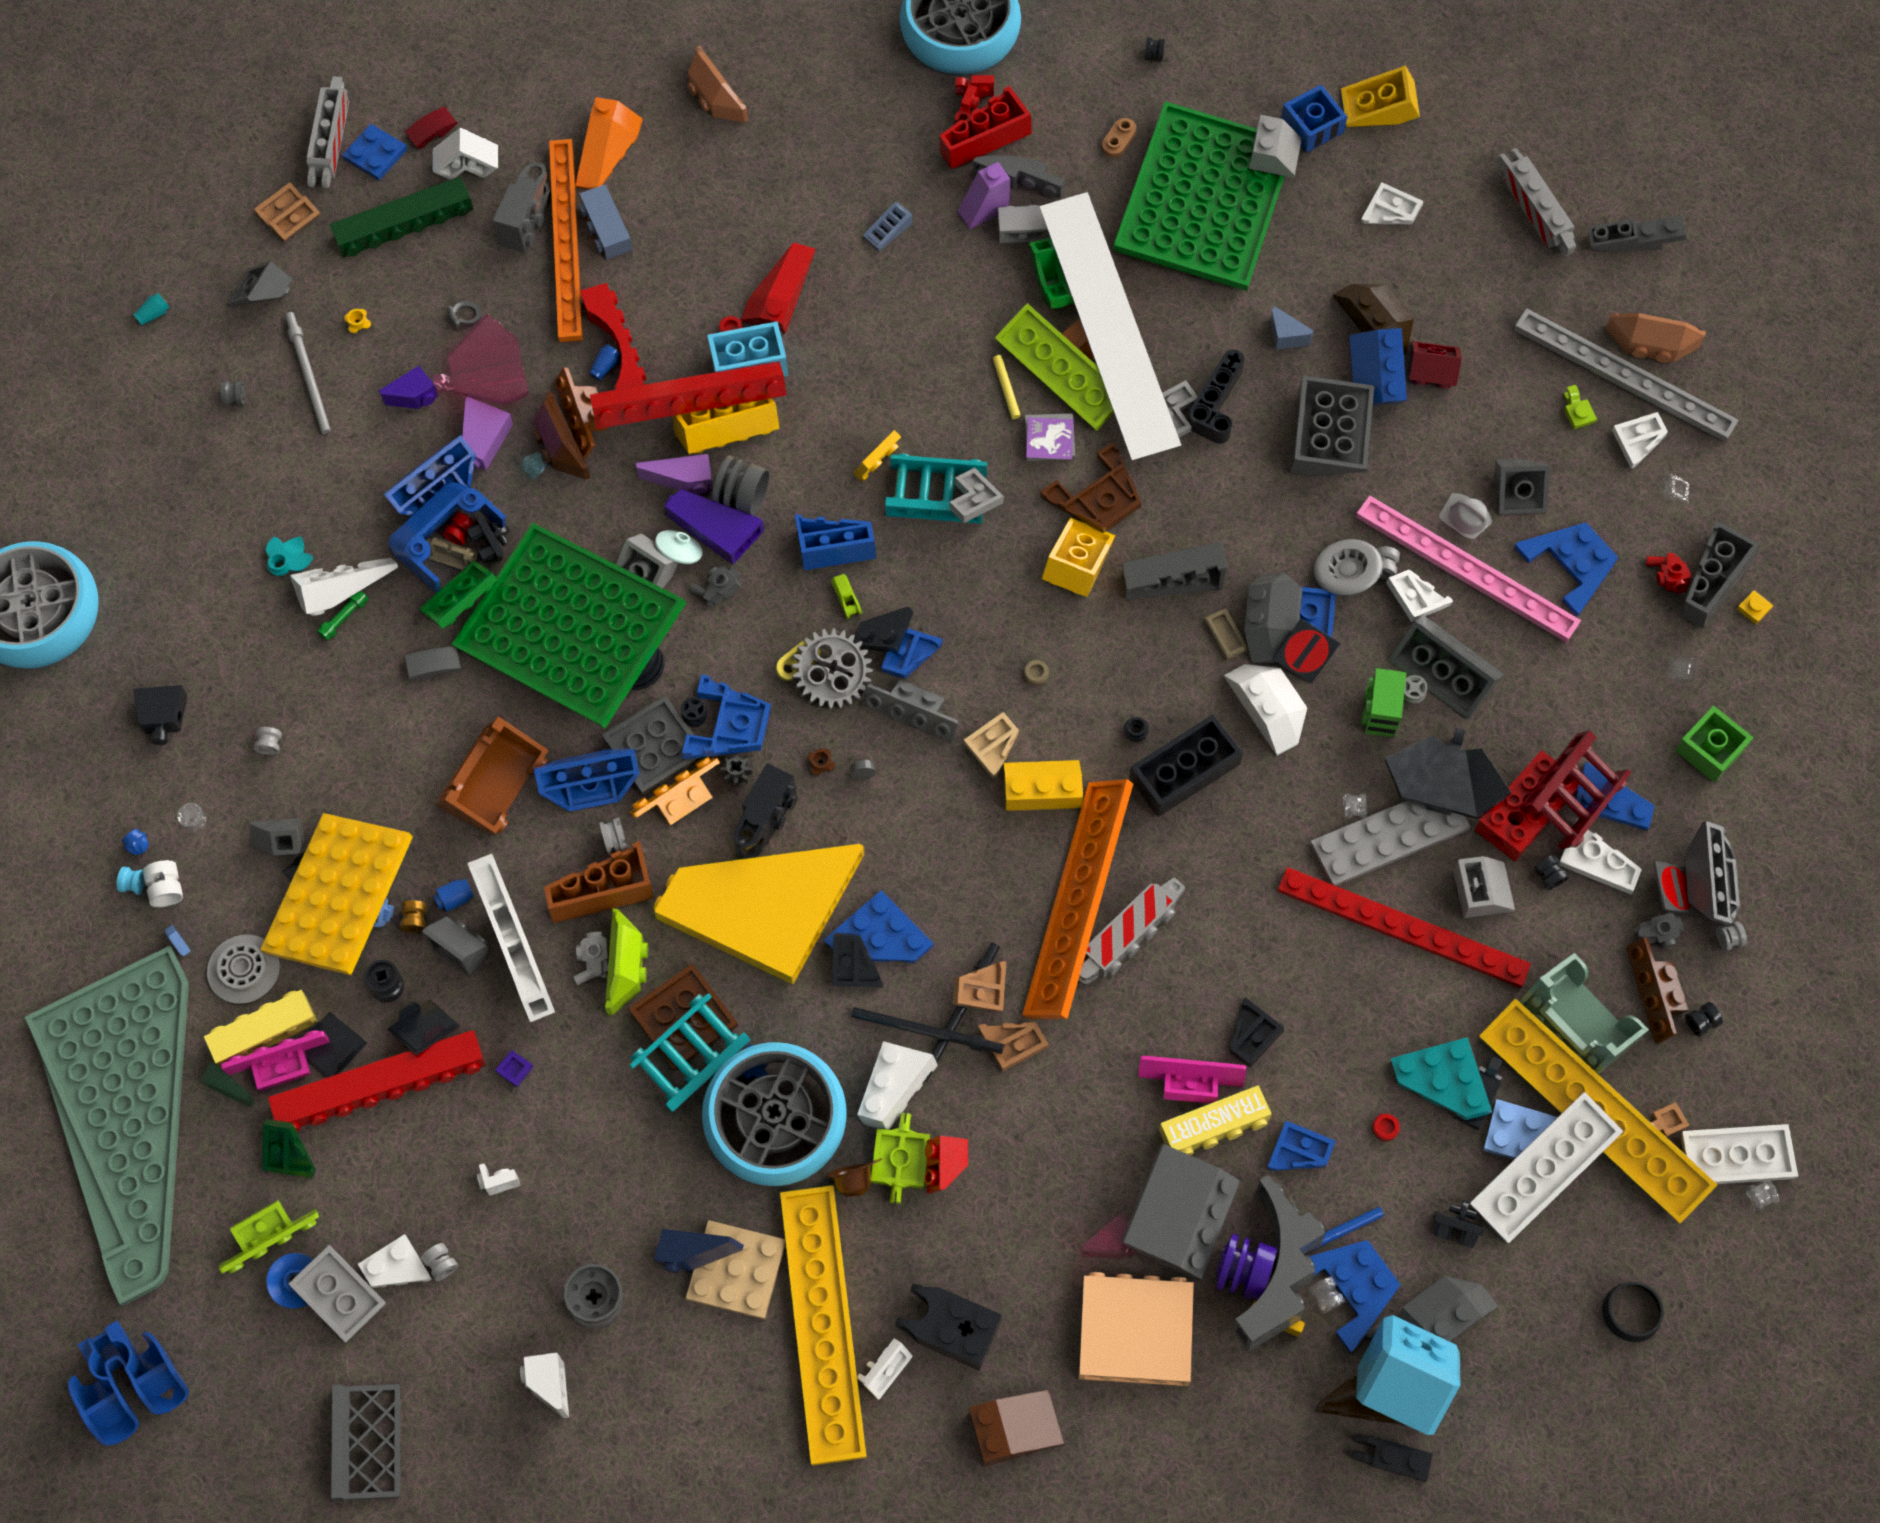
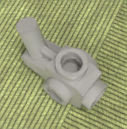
(595, 952)

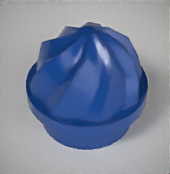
(135, 842)

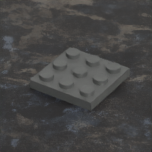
(658, 742)

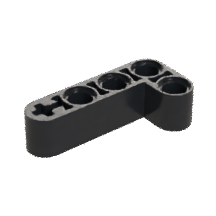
(1218, 393)

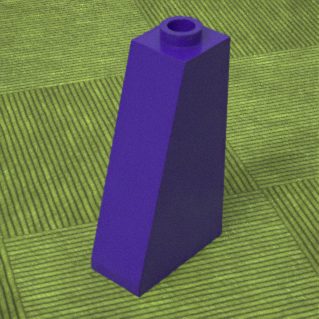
(714, 524)

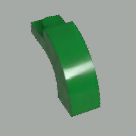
(1049, 274)

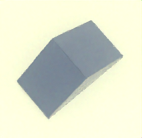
(1288, 331)

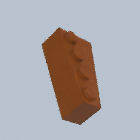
(601, 886)

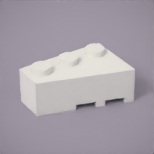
(893, 1083)

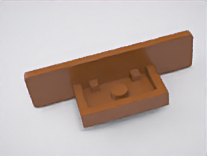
(578, 409)

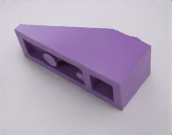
(683, 473)

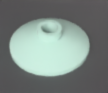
(678, 547)

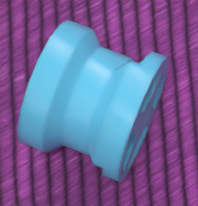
(130, 880)

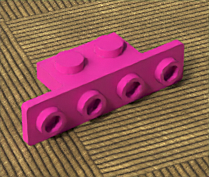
(279, 1063)
(1191, 1078)

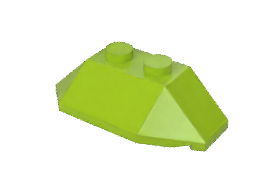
(625, 963)

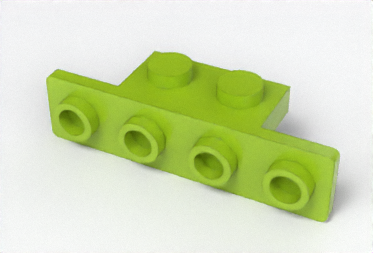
(263, 1230)

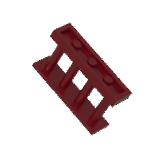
(1553, 783)

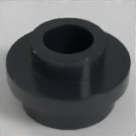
(1136, 722)

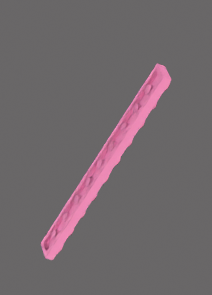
(1468, 569)

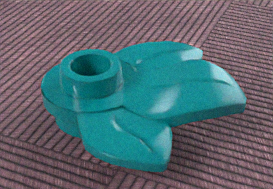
(289, 553)

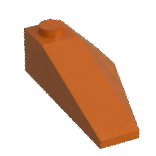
(608, 137)

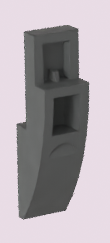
(1026, 171)
(1634, 236)

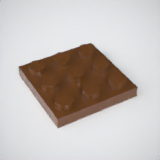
(670, 1002)

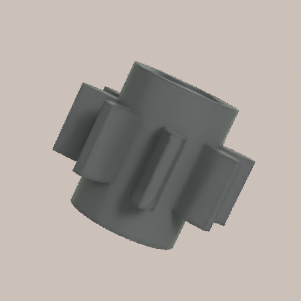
(735, 776)

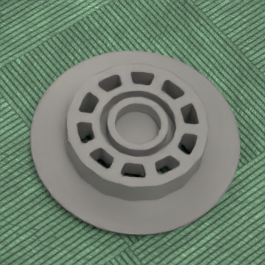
(1350, 573)
(242, 967)

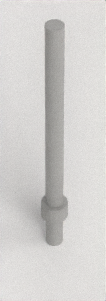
(296, 335)

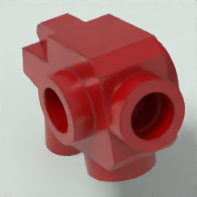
(1673, 573)

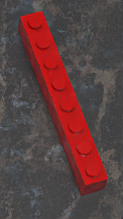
(688, 395)
(378, 1081)

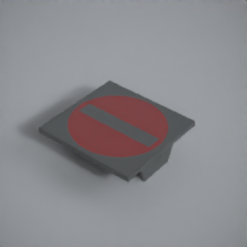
(1673, 889)

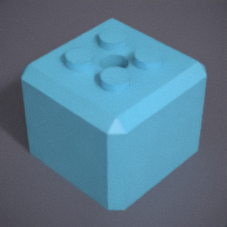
(1409, 1374)

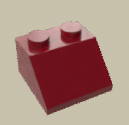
(1434, 364)

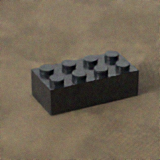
(1185, 765)

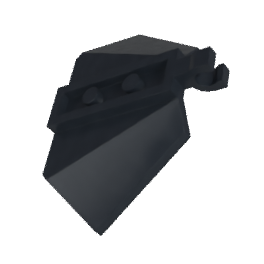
(1447, 777)

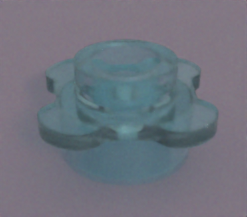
(533, 465)

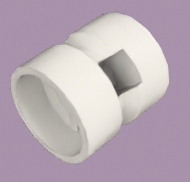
(162, 883)

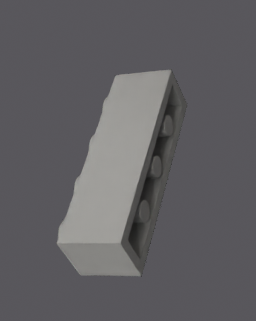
(1021, 224)

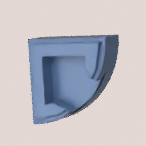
(177, 941)

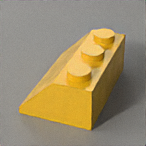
(1043, 785)

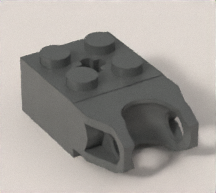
(522, 210)

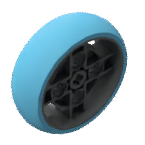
(956, 33)
(731, 1093)

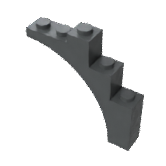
(1295, 1237)

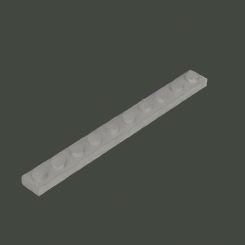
(1626, 375)

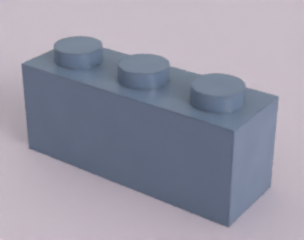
(604, 222)

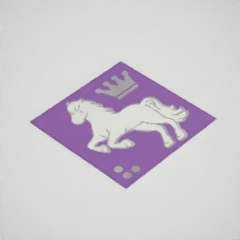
(1049, 438)

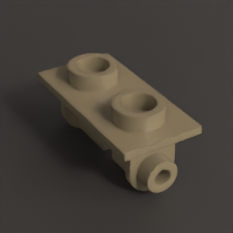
(451, 553)

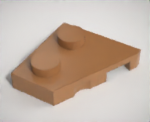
(981, 988)

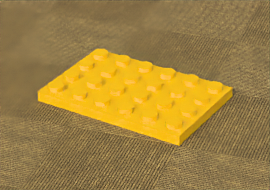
(336, 893)

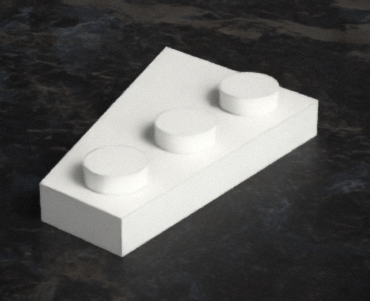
(1601, 863)

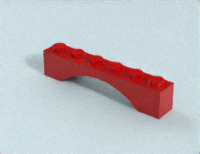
(601, 311)

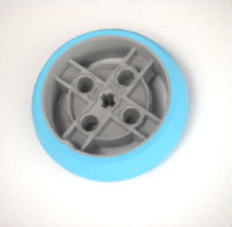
(32, 604)

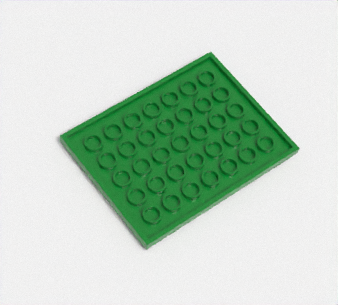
(1199, 200)
(569, 624)

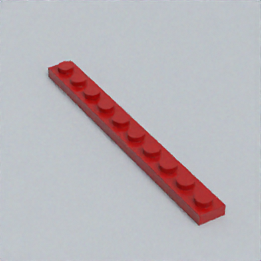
(1404, 927)

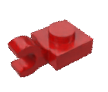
(968, 104)

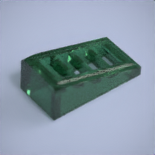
(222, 1083)

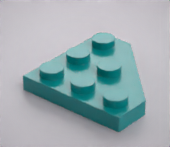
(1445, 1077)

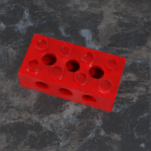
(1496, 824)

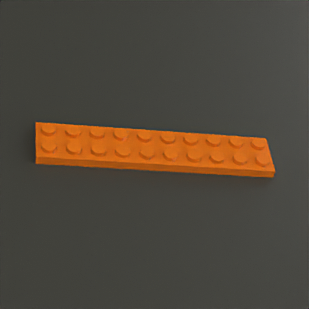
(1077, 900)

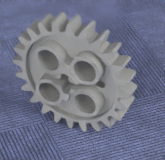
(825, 690)

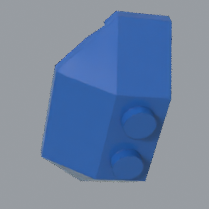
(447, 465)
(588, 778)

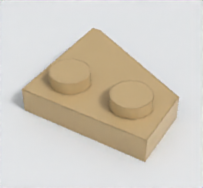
(992, 743)

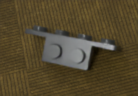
(913, 708)

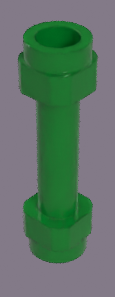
(328, 630)

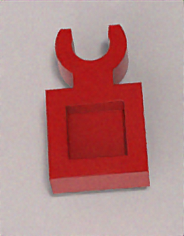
(984, 83)

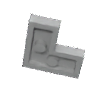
(1177, 400)
(977, 498)

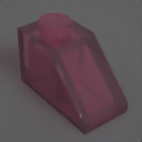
(1108, 1241)

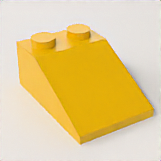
(1381, 99)
(1077, 557)

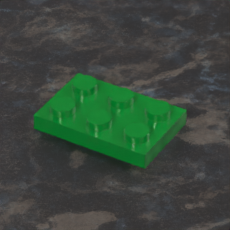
(458, 594)

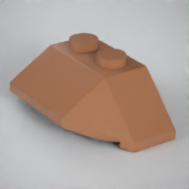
(713, 90)
(1654, 336)

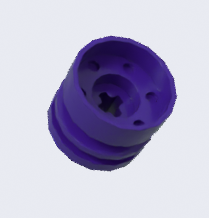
(1245, 1267)

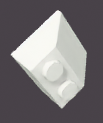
(547, 1381)

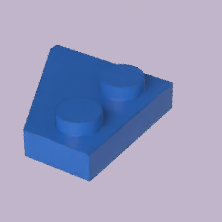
(913, 652)

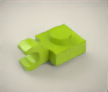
(1577, 411)

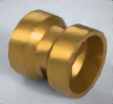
(413, 916)

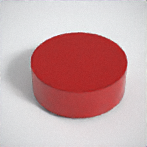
(730, 323)
(1385, 1127)

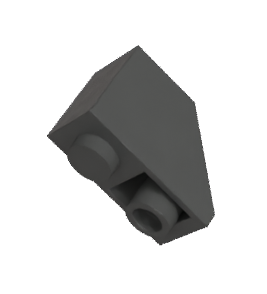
(277, 836)

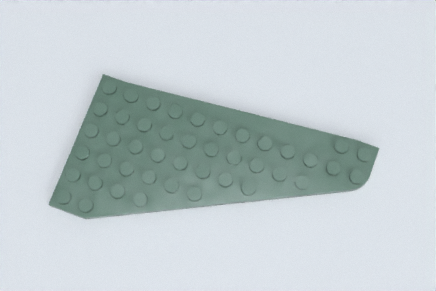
(117, 1090)

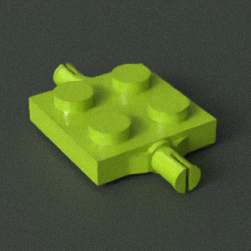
(902, 1158)

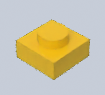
(1755, 607)

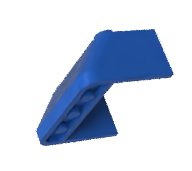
(410, 541)

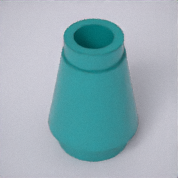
(151, 309)

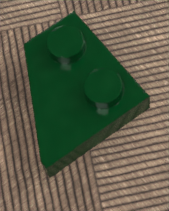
(284, 1150)

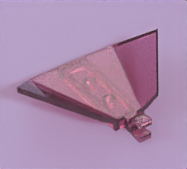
(486, 365)

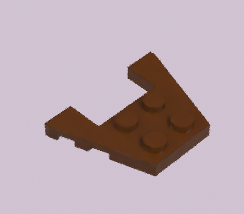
(1103, 501)

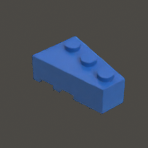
(834, 542)

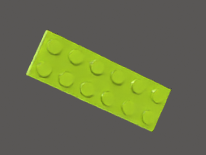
(1058, 365)

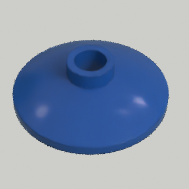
(279, 1276)

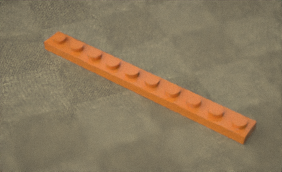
(565, 241)

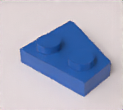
(1300, 1149)

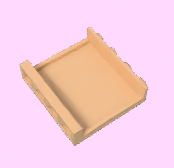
(1136, 1329)

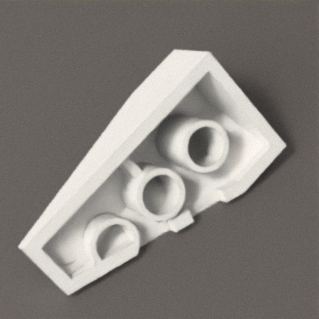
(324, 590)

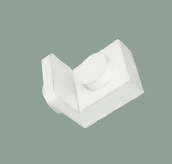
(501, 1181)

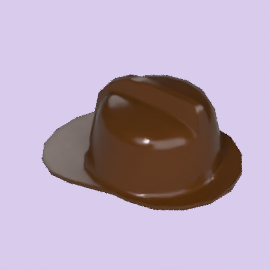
(852, 1179)

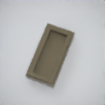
(1226, 634)

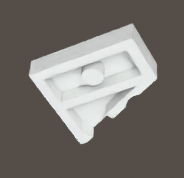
(1391, 207)
(1639, 437)
(1416, 595)
(394, 1265)

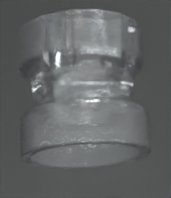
(1326, 1295)

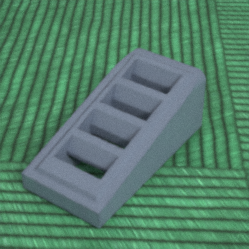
(892, 214)

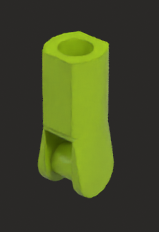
(845, 594)

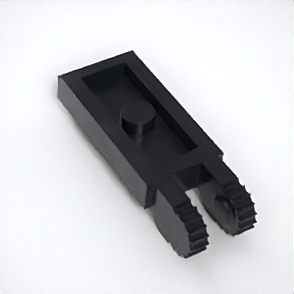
(1394, 1458)

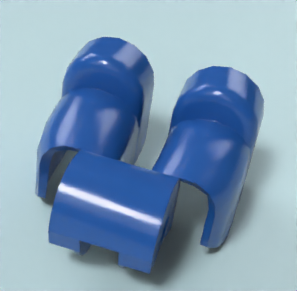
(102, 1402)

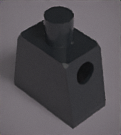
(160, 710)

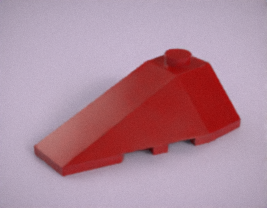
(780, 290)

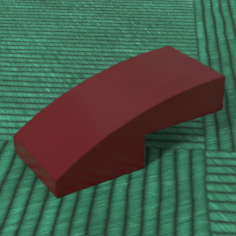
(428, 127)

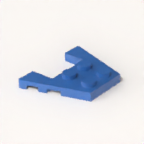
(1580, 553)
(739, 724)
(1363, 1283)

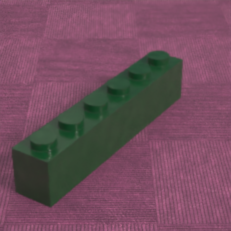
(401, 217)

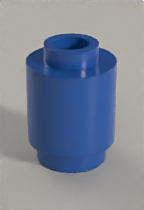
(453, 895)

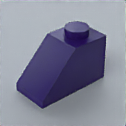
(410, 390)

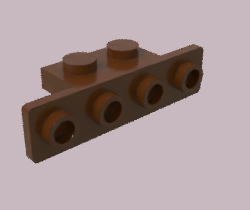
(1658, 989)

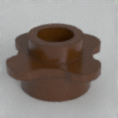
(816, 756)

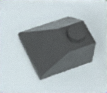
(261, 284)
(1521, 486)

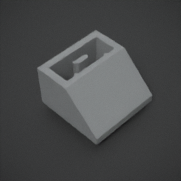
(1483, 887)

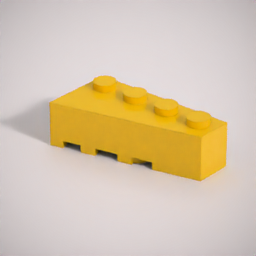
(725, 424)

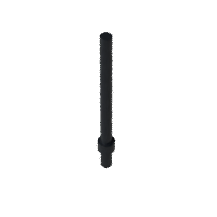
(960, 1010)
(975, 1042)

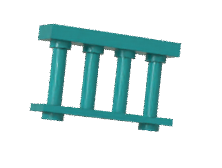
(923, 507)
(713, 1059)

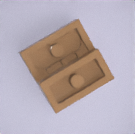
(286, 212)

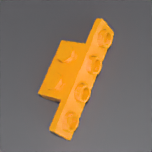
(681, 796)

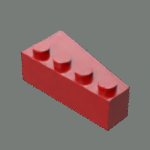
(987, 129)

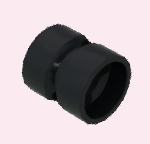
(387, 986)

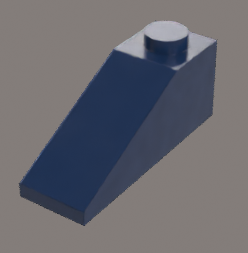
(692, 1250)

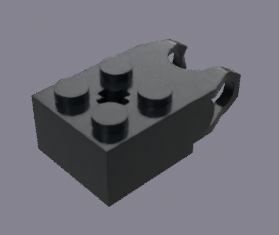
(764, 810)
(942, 1326)

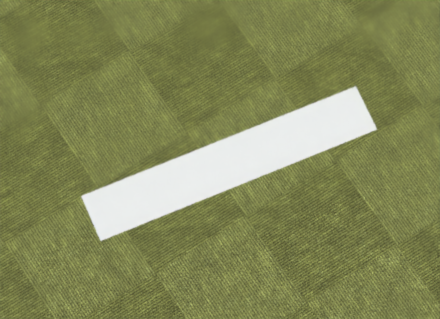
(1110, 326)

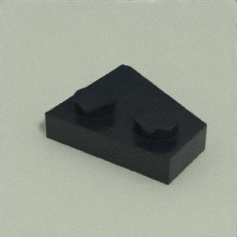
(853, 962)
(1253, 1033)

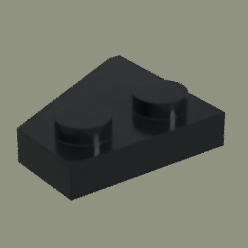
(885, 631)

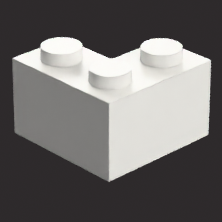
(465, 152)

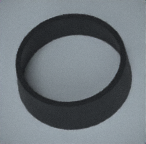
(1613, 1325)

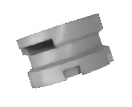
(613, 836)

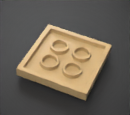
(740, 1280)

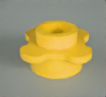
(357, 314)

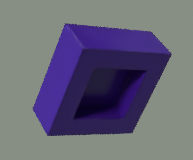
(514, 1068)

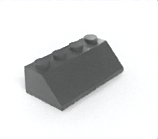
(1447, 666)

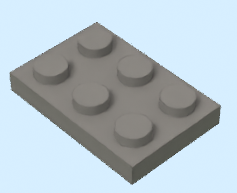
(337, 1293)

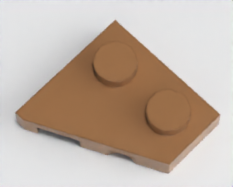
(1019, 1040)

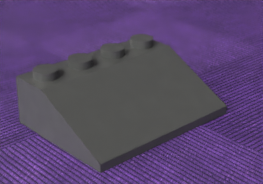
(1331, 427)
(1180, 1212)

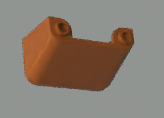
(492, 776)

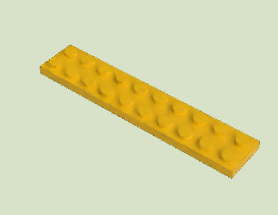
(1563, 1076)
(823, 1326)

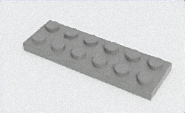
(1383, 839)

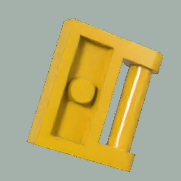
(873, 461)

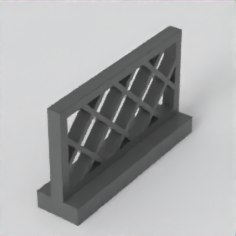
(340, 1442)

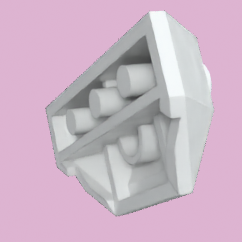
(1270, 703)

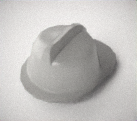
(1465, 515)

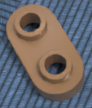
(1120, 136)

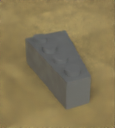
(1720, 569)
(1176, 572)

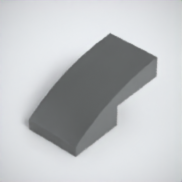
(432, 661)

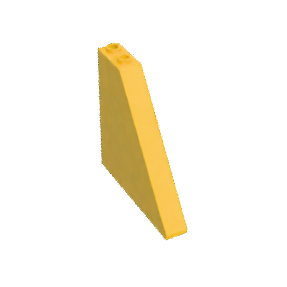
(761, 906)

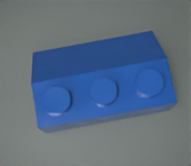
(1379, 361)

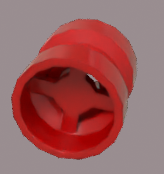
(457, 529)

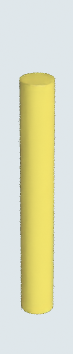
(1006, 387)

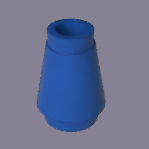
(604, 362)

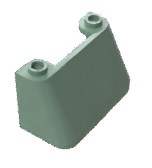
(1580, 1017)

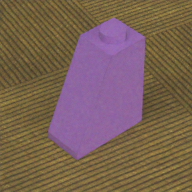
(985, 195)
(484, 430)

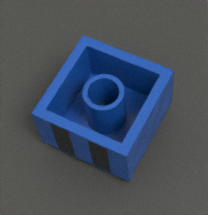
(1314, 117)

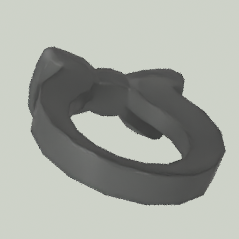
(451, 311)

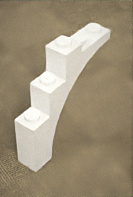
(511, 938)

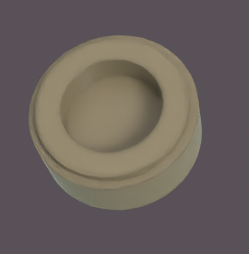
(1036, 672)

